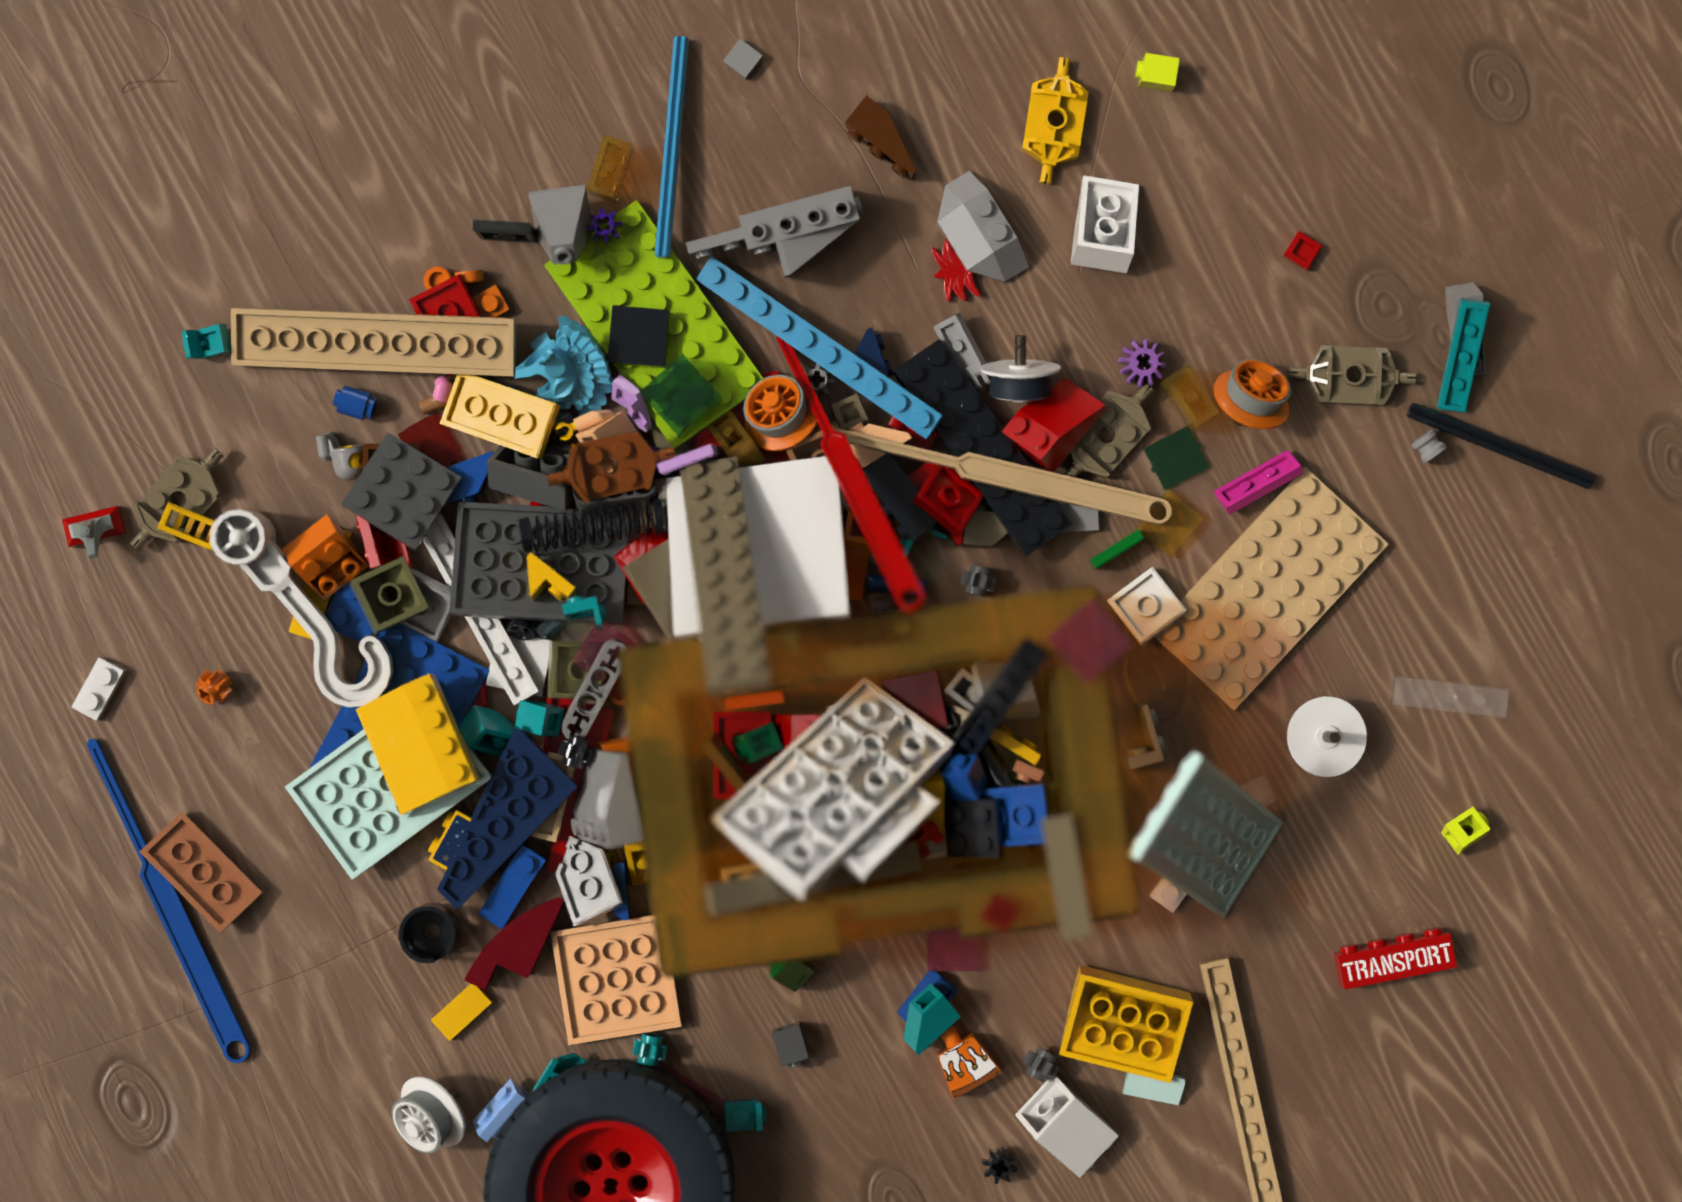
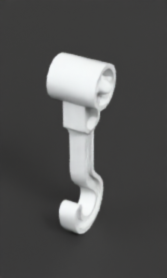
(250, 540)

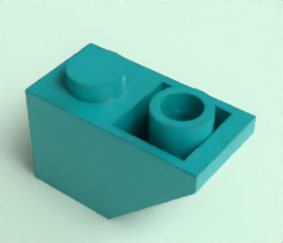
(928, 1019)

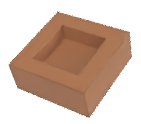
(1026, 772)

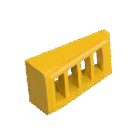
(170, 507)

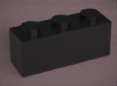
(896, 497)

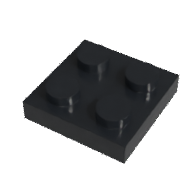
(973, 828)

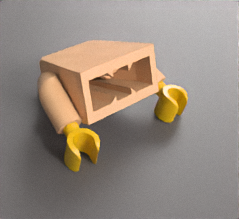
(599, 425)

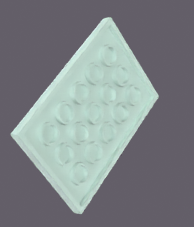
(355, 809)

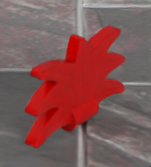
(953, 273)

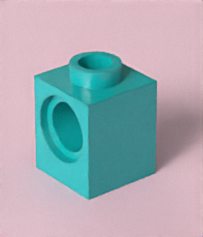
(539, 718)

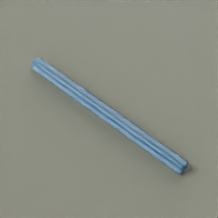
(671, 147)

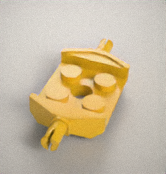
(1051, 143)

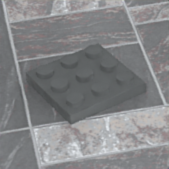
(401, 491)

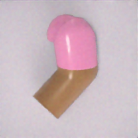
(439, 398)

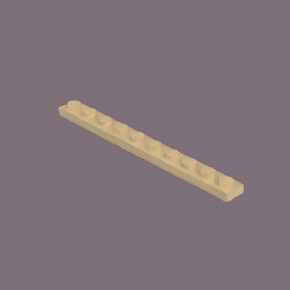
(1240, 1081)

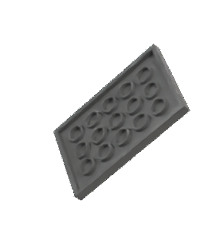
(493, 570)

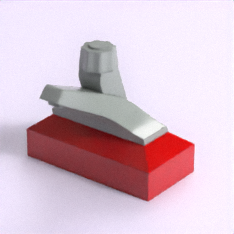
(93, 527)

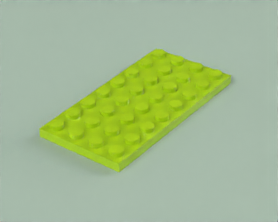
(634, 277)

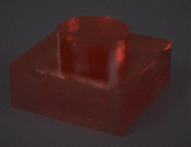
(1000, 912)

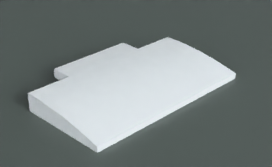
(839, 792)

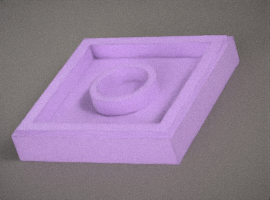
(707, 453)

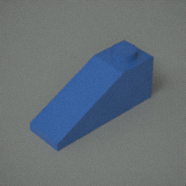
(513, 885)

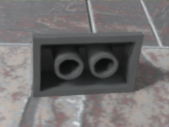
(526, 475)

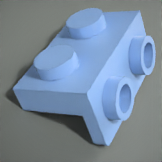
(498, 1110)

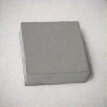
(742, 59)

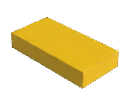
(461, 1011)

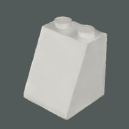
(1066, 1126)

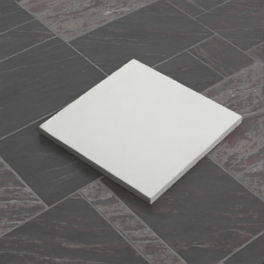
(793, 543)

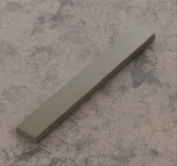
(765, 889)

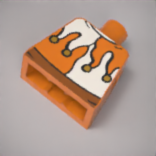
(965, 1062)

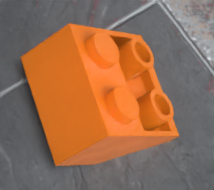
(324, 557)

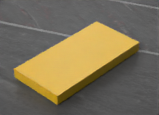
(500, 414)

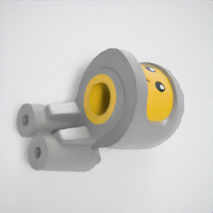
(346, 459)

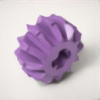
(1132, 363)

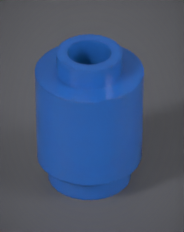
(355, 403)

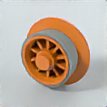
(1254, 394)
(778, 414)

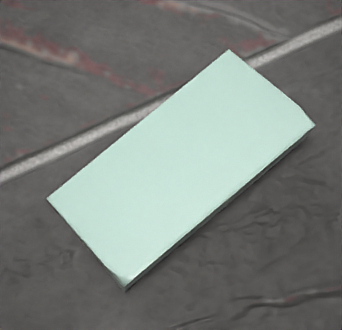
(1154, 1089)

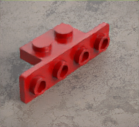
(381, 547)

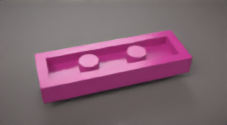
(1258, 482)

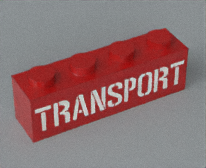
(1394, 959)

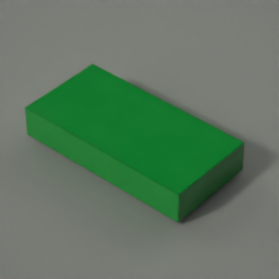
(1116, 549)

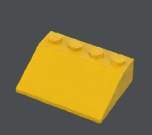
(417, 743)
(1125, 1023)

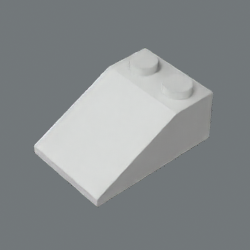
(1105, 224)

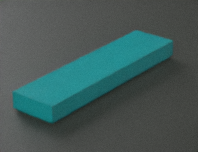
(1463, 355)

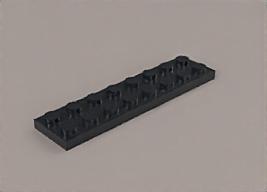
(973, 428)

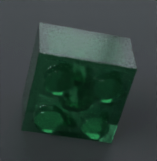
(681, 396)

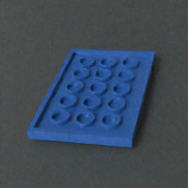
(413, 658)

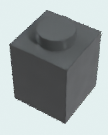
(790, 1045)

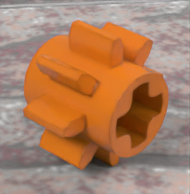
(214, 687)

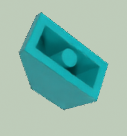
(486, 730)

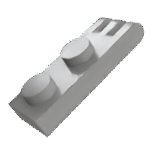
(963, 349)

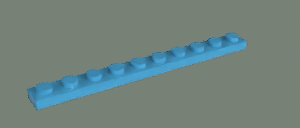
(820, 347)

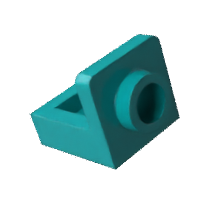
(206, 342)
(580, 607)

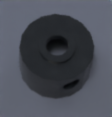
(415, 942)

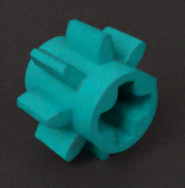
(650, 1049)

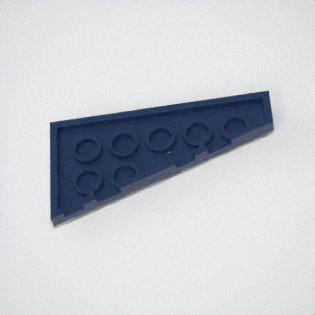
(514, 804)

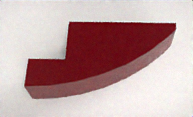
(517, 944)

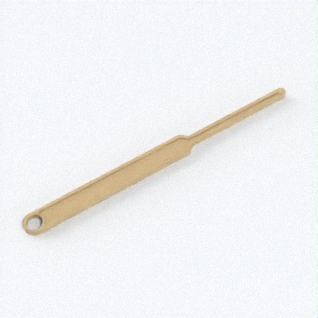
(1026, 479)

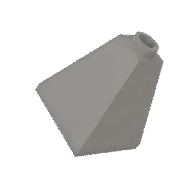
(562, 221)

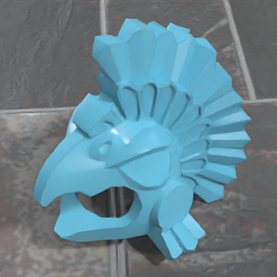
(573, 368)

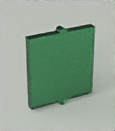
(1175, 458)

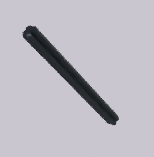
(1500, 445)

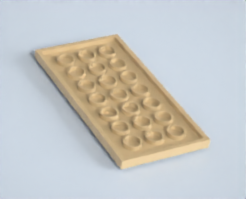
(1270, 588)

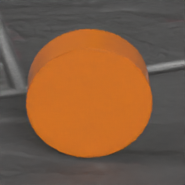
(435, 276)
(471, 276)

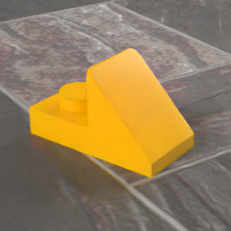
(542, 575)

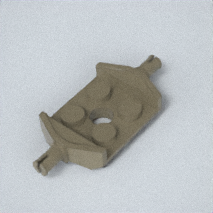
(1329, 379)
(1129, 426)
(184, 476)

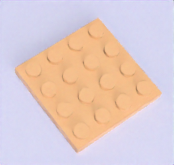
(613, 981)

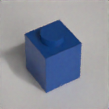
(964, 777)

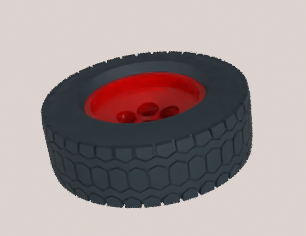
(605, 1111)

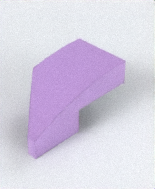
(629, 397)

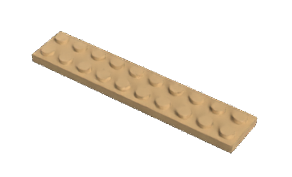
(373, 341)

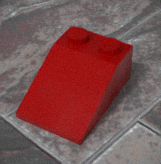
(1054, 425)

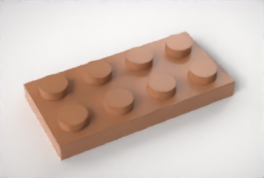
(201, 872)

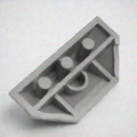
(979, 230)

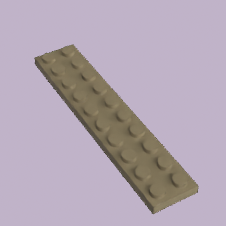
(724, 577)

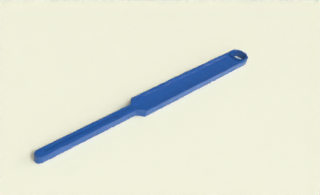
(177, 924)

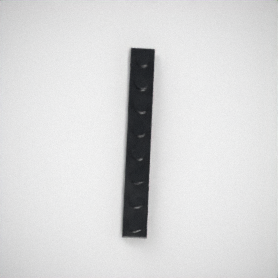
(998, 698)

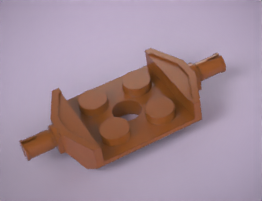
(633, 472)

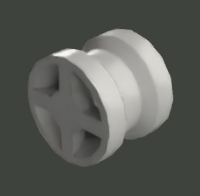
(1428, 445)

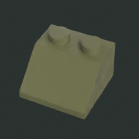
(388, 595)

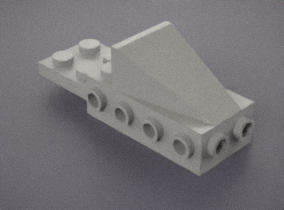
(797, 240)

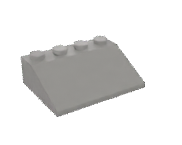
(606, 802)

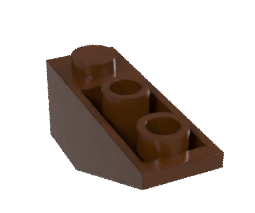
(876, 129)

